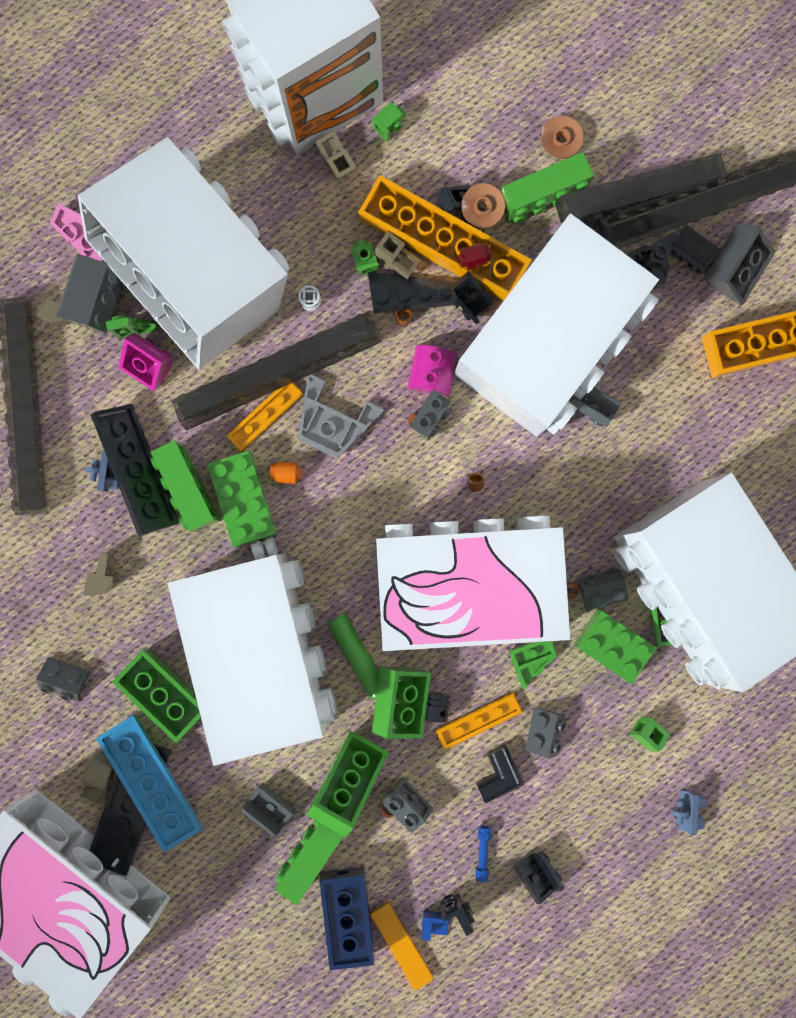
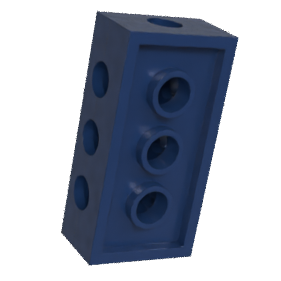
(337, 929)

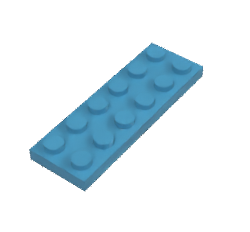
(149, 783)

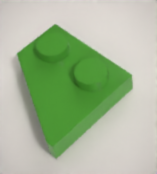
(124, 326)
(530, 659)

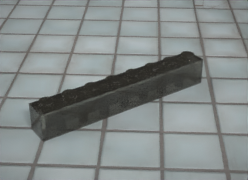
(622, 194)

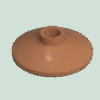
(562, 127)
(490, 197)

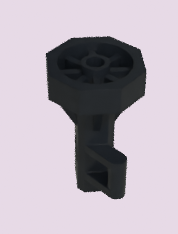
(656, 257)

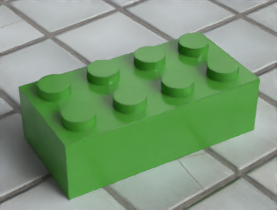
(544, 187)
(185, 486)
(242, 499)
(160, 694)
(347, 784)
(306, 861)

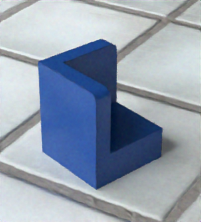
(433, 924)

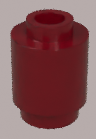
(474, 256)

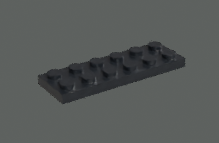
(133, 470)
(120, 826)

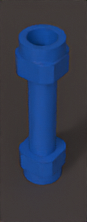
(482, 871)

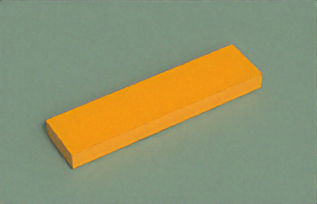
(264, 416)
(478, 721)
(401, 945)

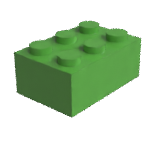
(614, 646)
(401, 702)

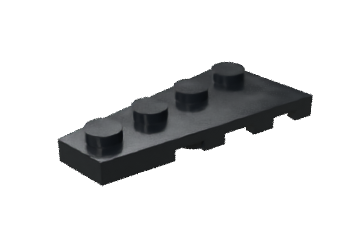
(398, 293)

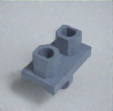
(104, 482)
(687, 812)

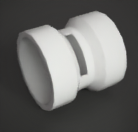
(309, 298)
(259, 550)

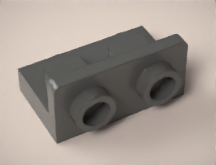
(407, 805)

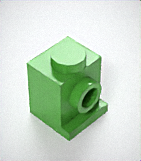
(388, 120)
(366, 264)
(649, 727)

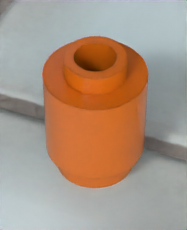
(285, 472)

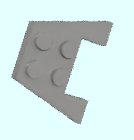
(327, 428)

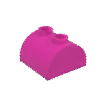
(144, 361)
(432, 370)

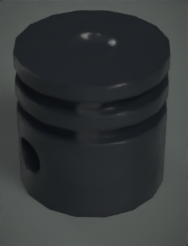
(437, 707)

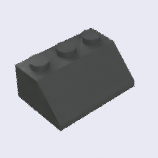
(740, 262)
(90, 294)

